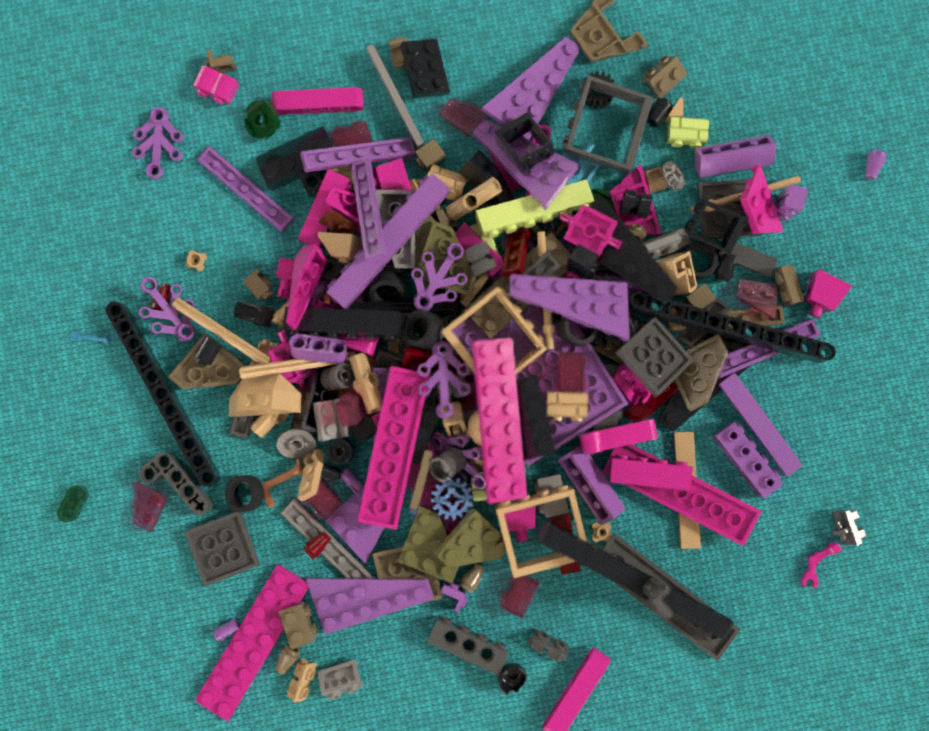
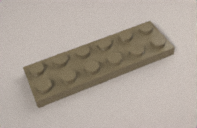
(492, 315)

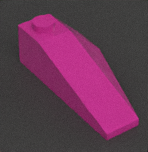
(344, 204)
(306, 275)

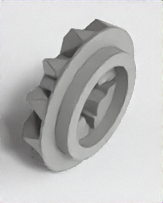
(673, 175)

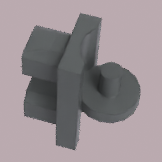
(846, 527)

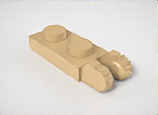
(311, 474)

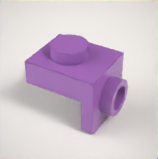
(454, 591)

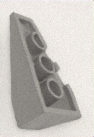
(387, 202)

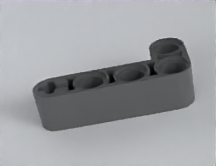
(180, 486)

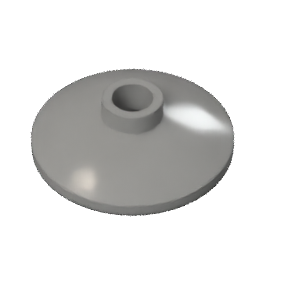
(296, 443)

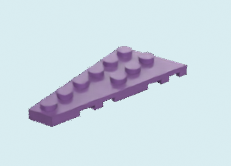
(534, 87)
(544, 179)
(583, 301)
(357, 600)

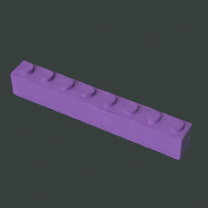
(395, 233)

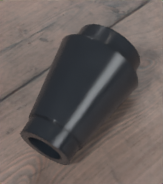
(725, 268)

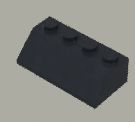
(285, 162)
(534, 423)

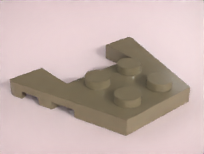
(598, 37)

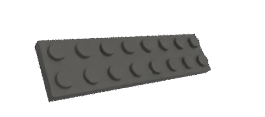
(703, 639)

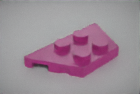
(637, 182)
(759, 204)

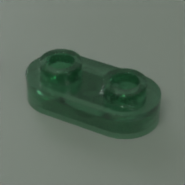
(72, 502)

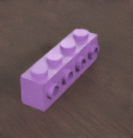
(734, 156)
(747, 460)
(591, 485)

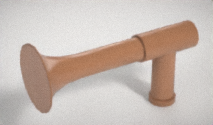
(296, 470)

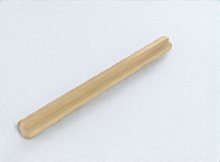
(220, 331)
(284, 366)

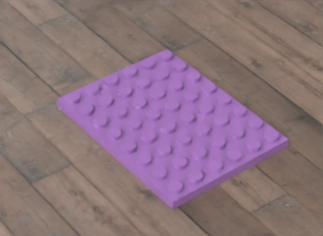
(603, 393)

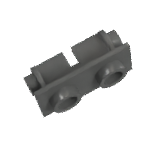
(556, 648)

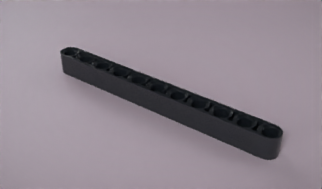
(739, 328)
(145, 371)
(632, 579)

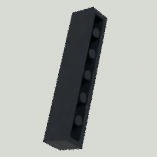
(349, 324)

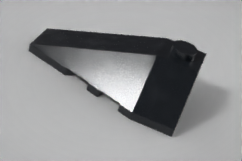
(481, 169)
(311, 394)

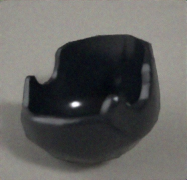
(511, 678)

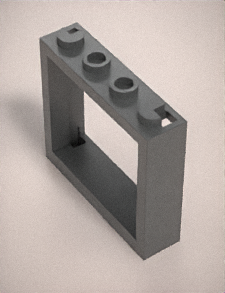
(619, 92)

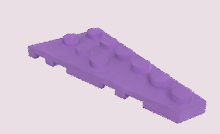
(358, 535)

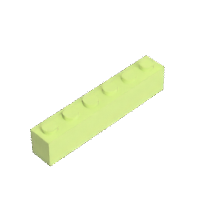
(528, 211)

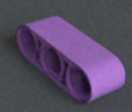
(310, 343)

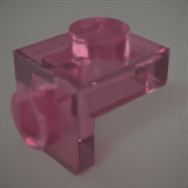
(470, 400)

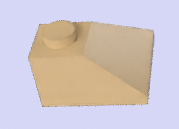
(341, 245)

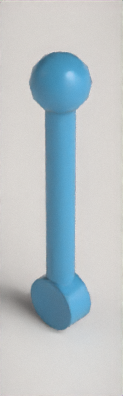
(75, 336)

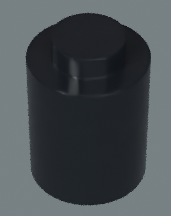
(659, 112)
(207, 351)

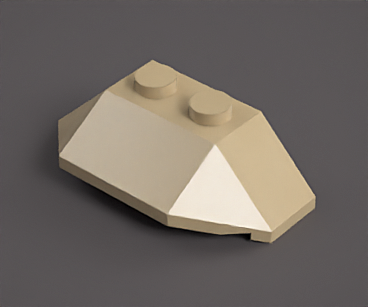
(264, 396)

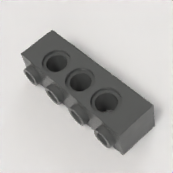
(492, 663)

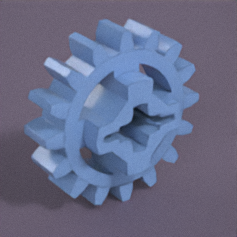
(442, 499)

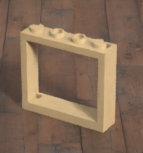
(514, 312)
(541, 497)

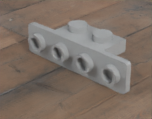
(667, 243)

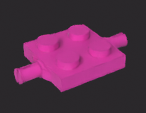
(590, 229)
(283, 353)

